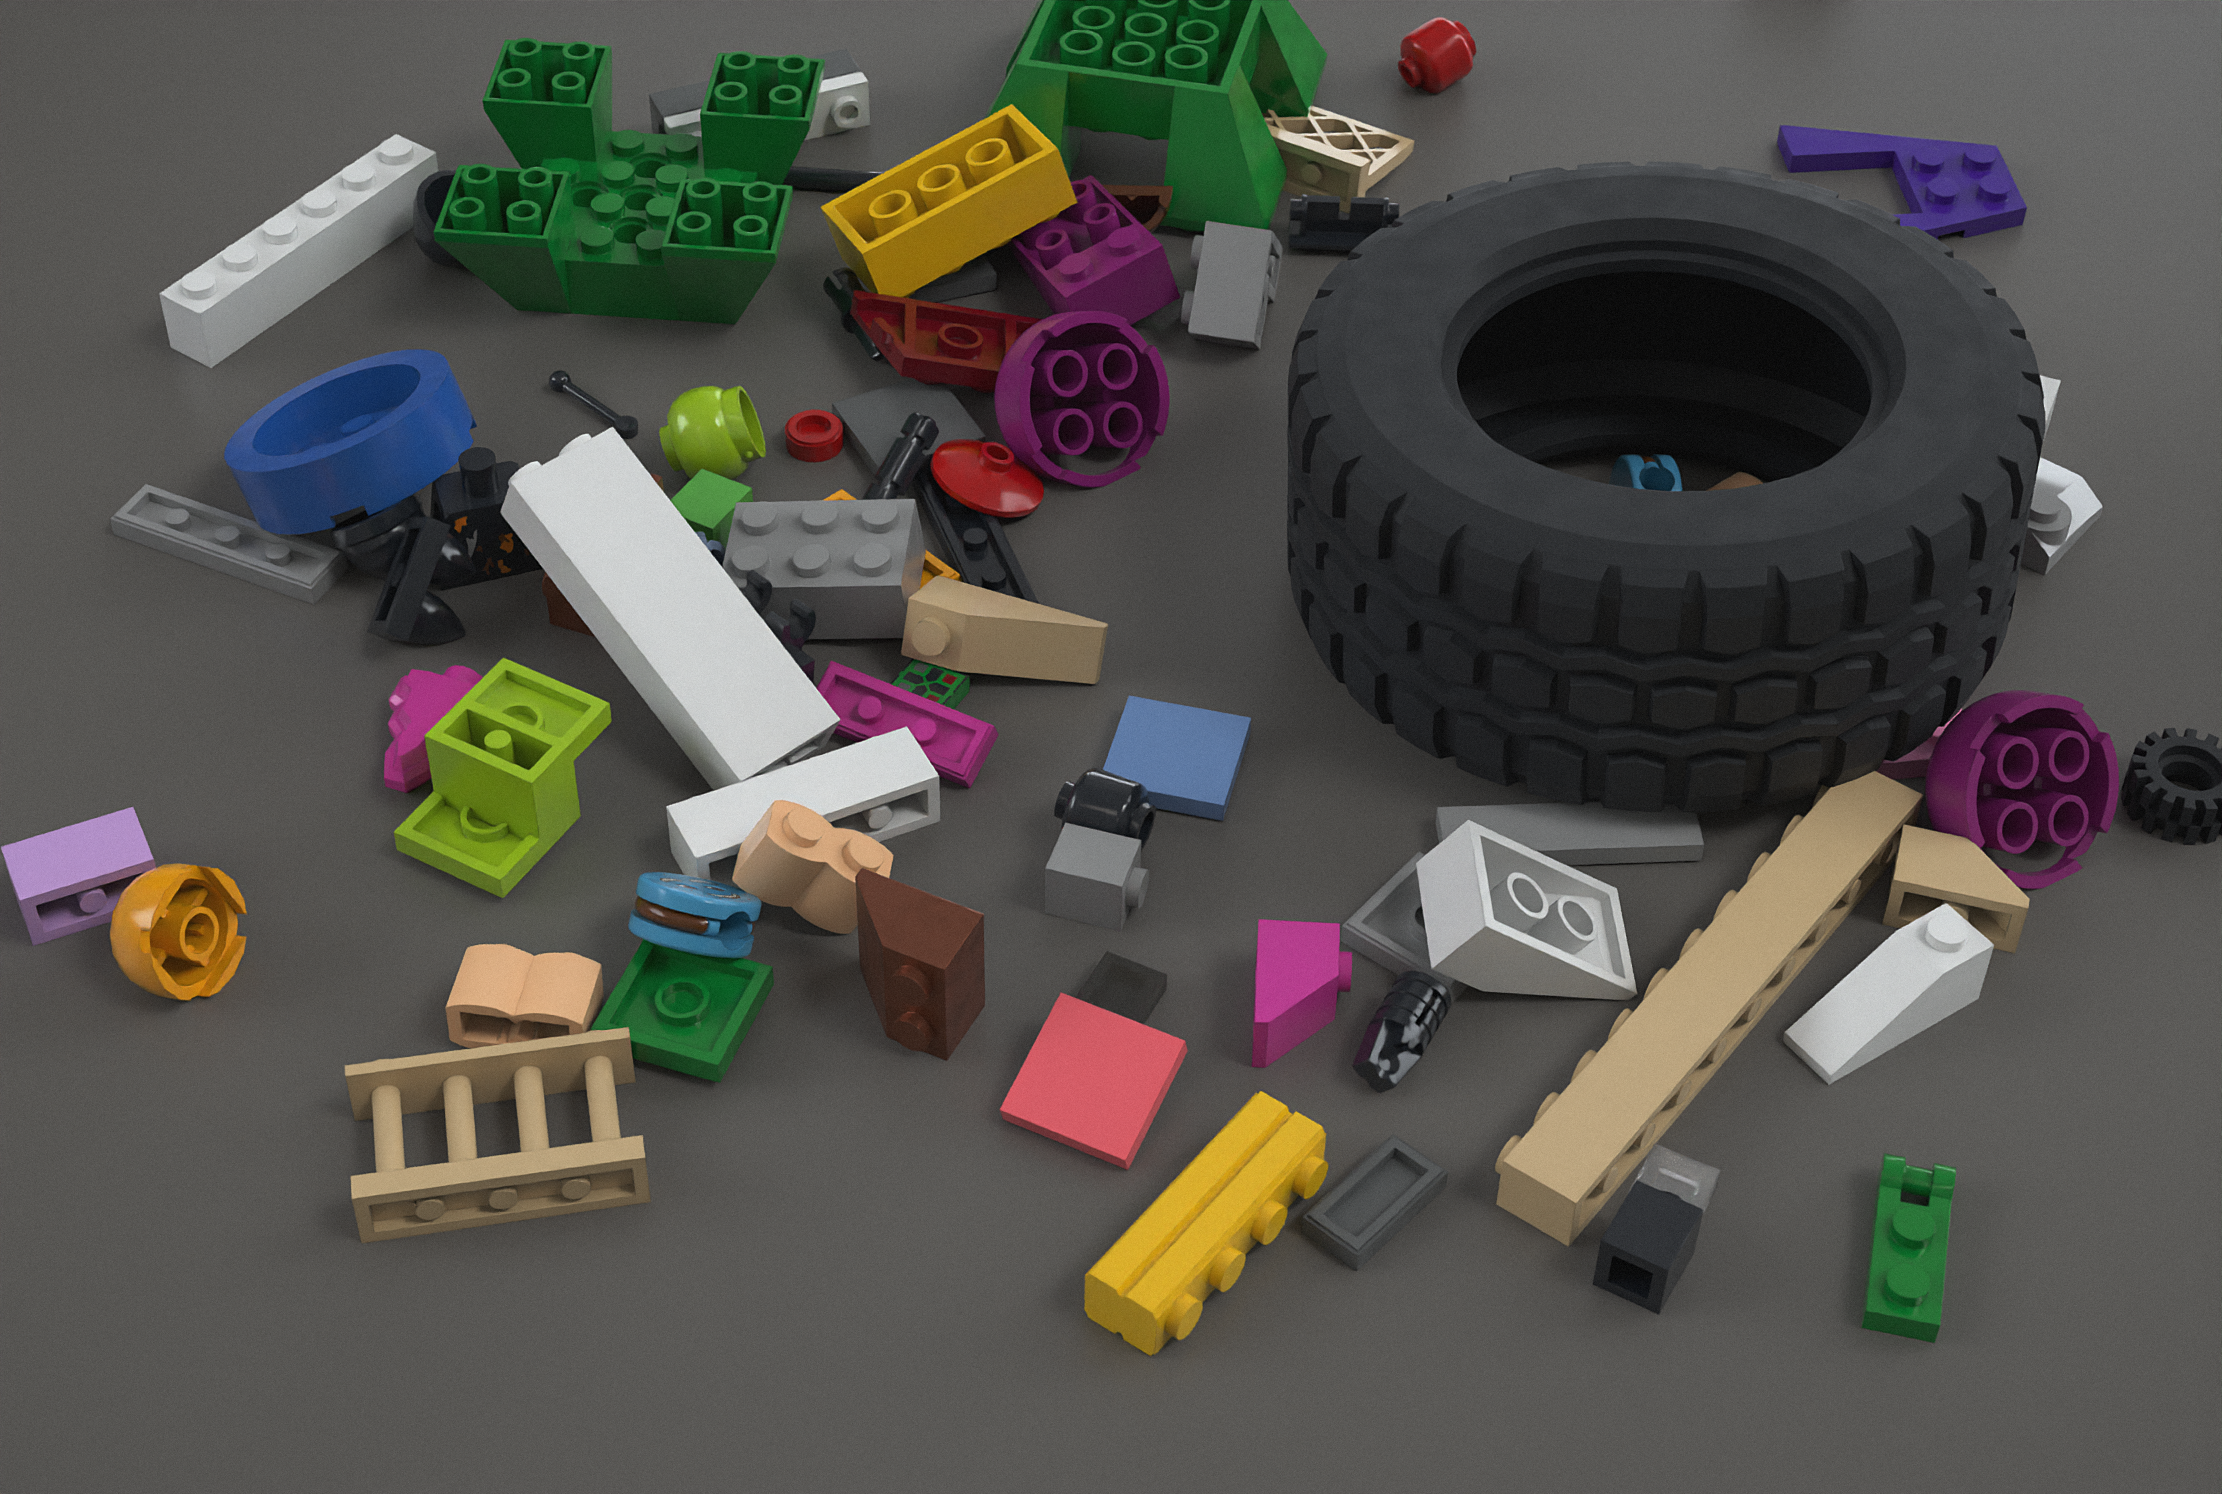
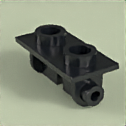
(1319, 225)

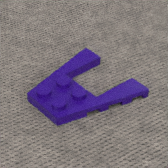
(1943, 182)

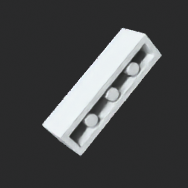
(867, 787)

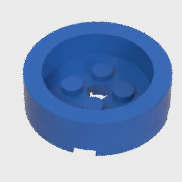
(351, 441)

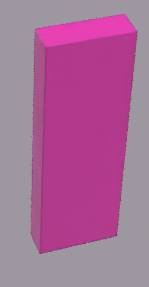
(872, 707)

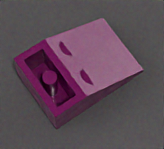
(1096, 258)

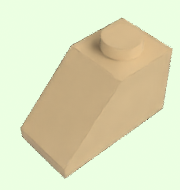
(1953, 870)

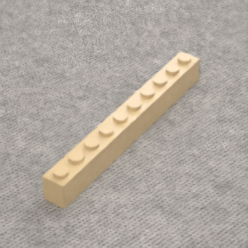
(1702, 1006)

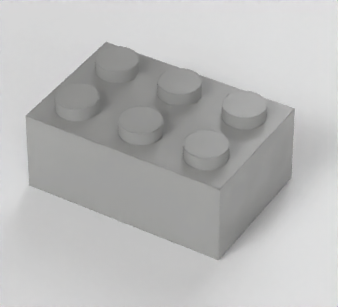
(836, 556)

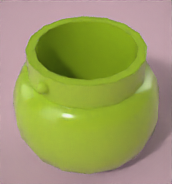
(712, 432)

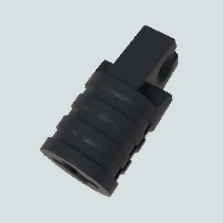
(1401, 1029)

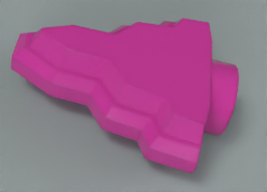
(418, 705)

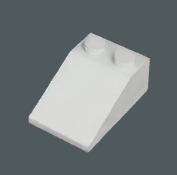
(1521, 920)

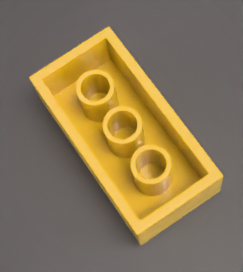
(949, 204)

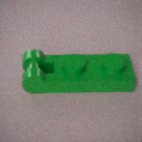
(1908, 1250)

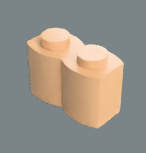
(808, 865)
(522, 997)

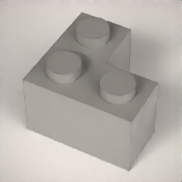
(1233, 284)

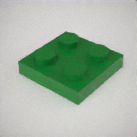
(686, 1008)

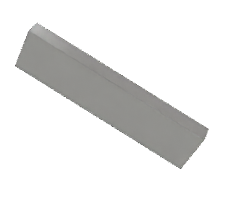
(229, 544)
(1586, 832)

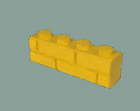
(1206, 1224)

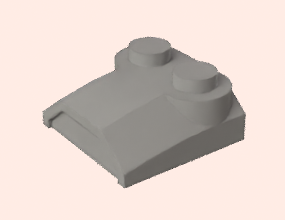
(2059, 515)

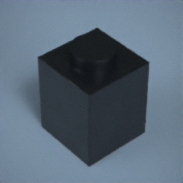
(1647, 1246)

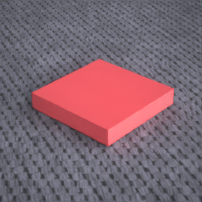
(1094, 1080)

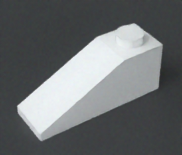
(1894, 994)

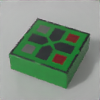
(933, 682)

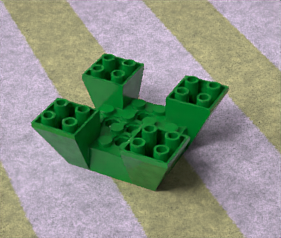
(1174, 75)
(626, 214)

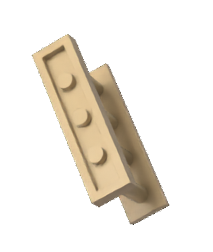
(498, 1187)

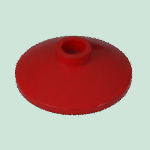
(987, 478)

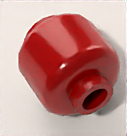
(1436, 55)

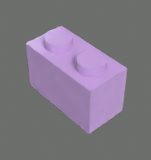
(76, 873)

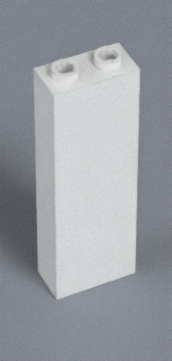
(667, 611)

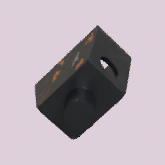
(472, 507)

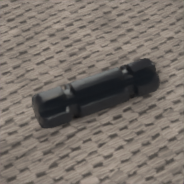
(903, 458)

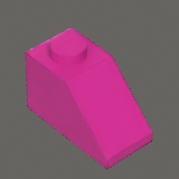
(1295, 984)

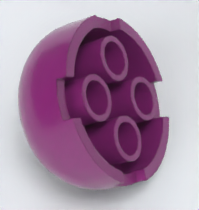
(1079, 386)
(2023, 773)

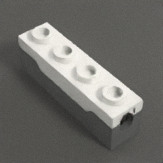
(839, 106)

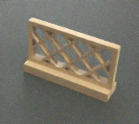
(1321, 167)

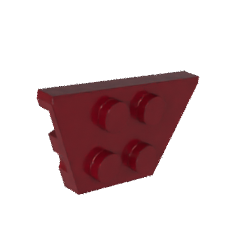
(939, 339)

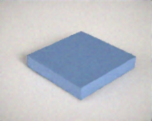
(1180, 754)

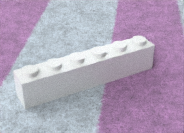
(296, 252)

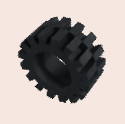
(2167, 805)

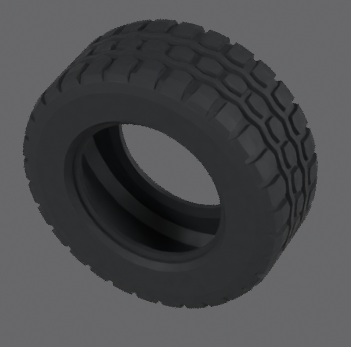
(1643, 632)

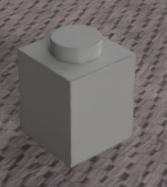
(1094, 877)

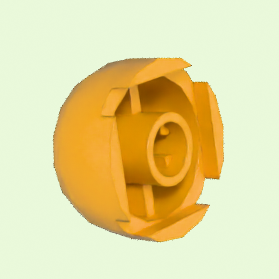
(179, 931)

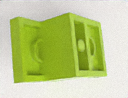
(502, 777)

